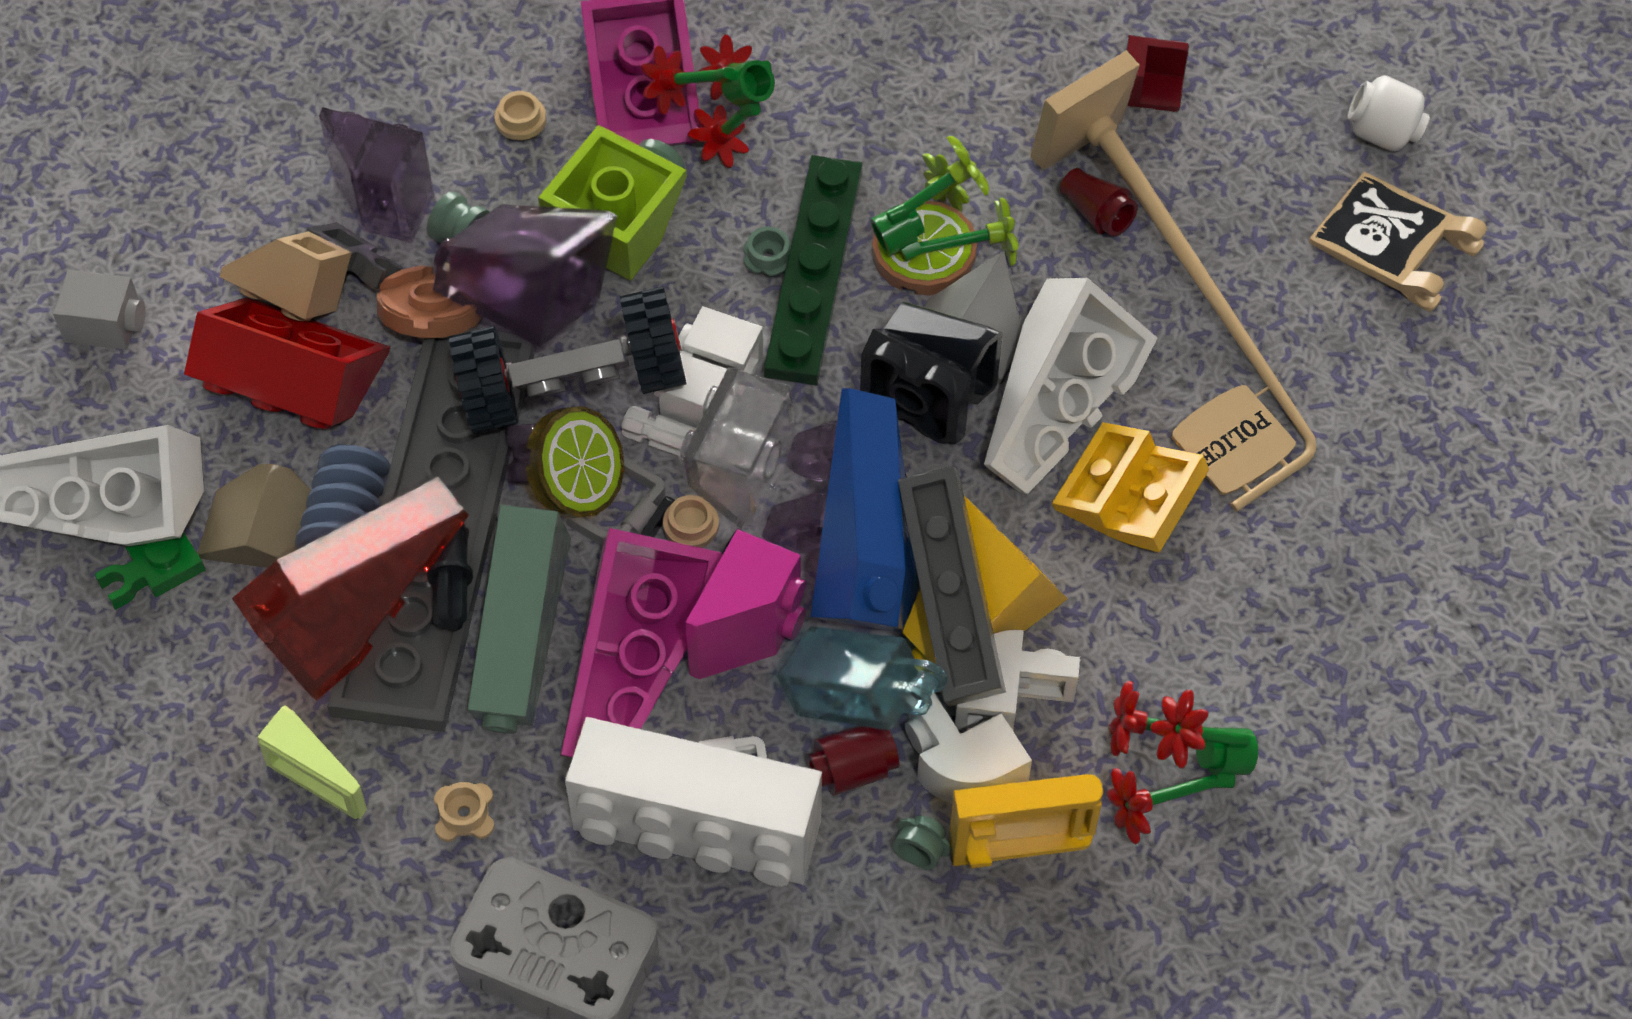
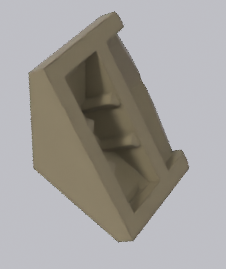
(255, 517)

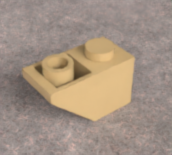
(293, 272)

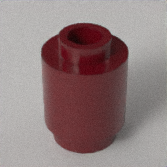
(854, 758)

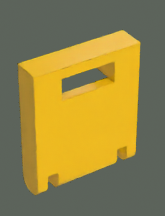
(1024, 819)

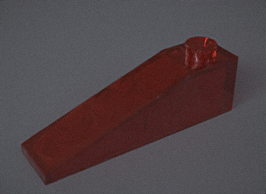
(334, 592)

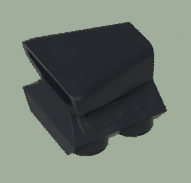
(932, 368)

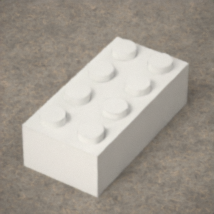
(694, 802)

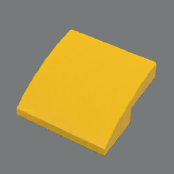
(1131, 486)

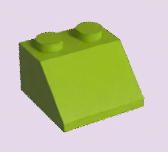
(627, 181)

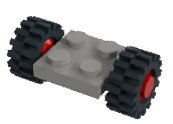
(486, 377)

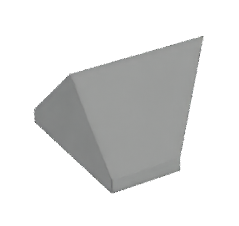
(986, 299)

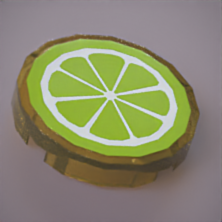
(575, 462)

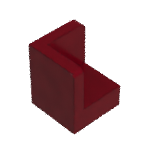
(1159, 74)

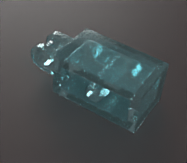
(858, 678)

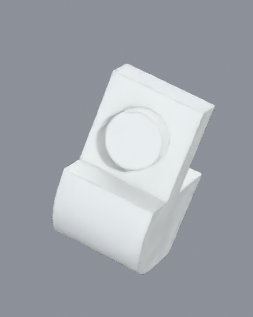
(1025, 674)
(967, 760)

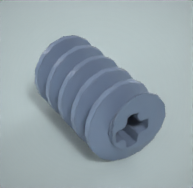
(342, 490)

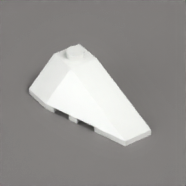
(1065, 365)
(107, 487)

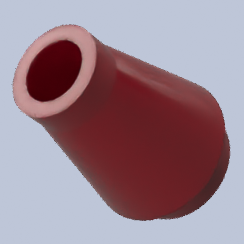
(1102, 203)

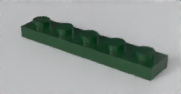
(813, 270)

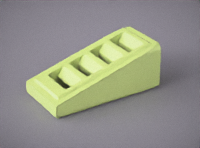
(304, 759)

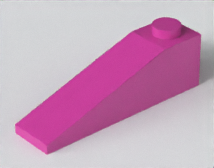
(634, 628)

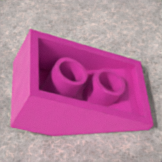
(620, 40)

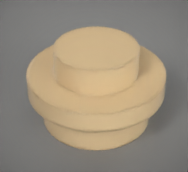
(520, 116)
(691, 521)

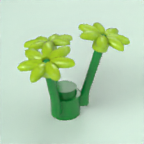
(901, 225)

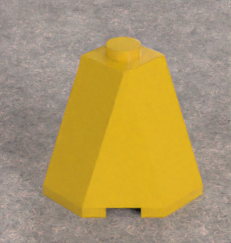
(1012, 585)

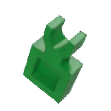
(154, 565)

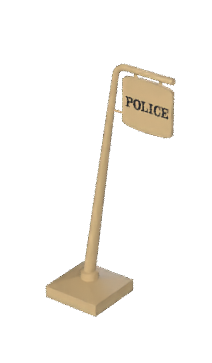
(1234, 428)

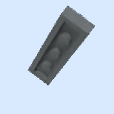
(951, 585)

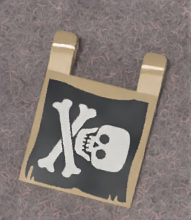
(1392, 235)

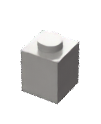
(98, 310)

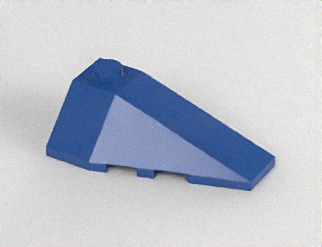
(865, 546)

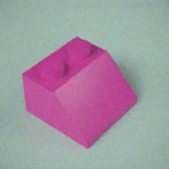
(745, 607)

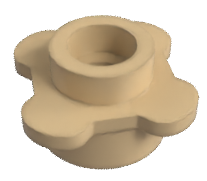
(459, 796)

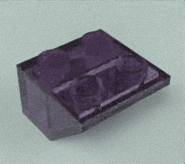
(379, 172)

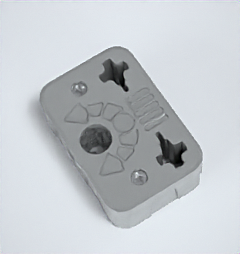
(549, 966)

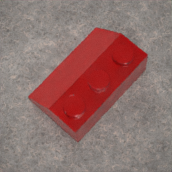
(283, 361)

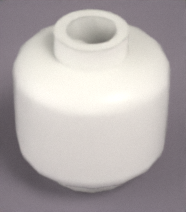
(1388, 113)

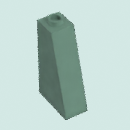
(518, 616)

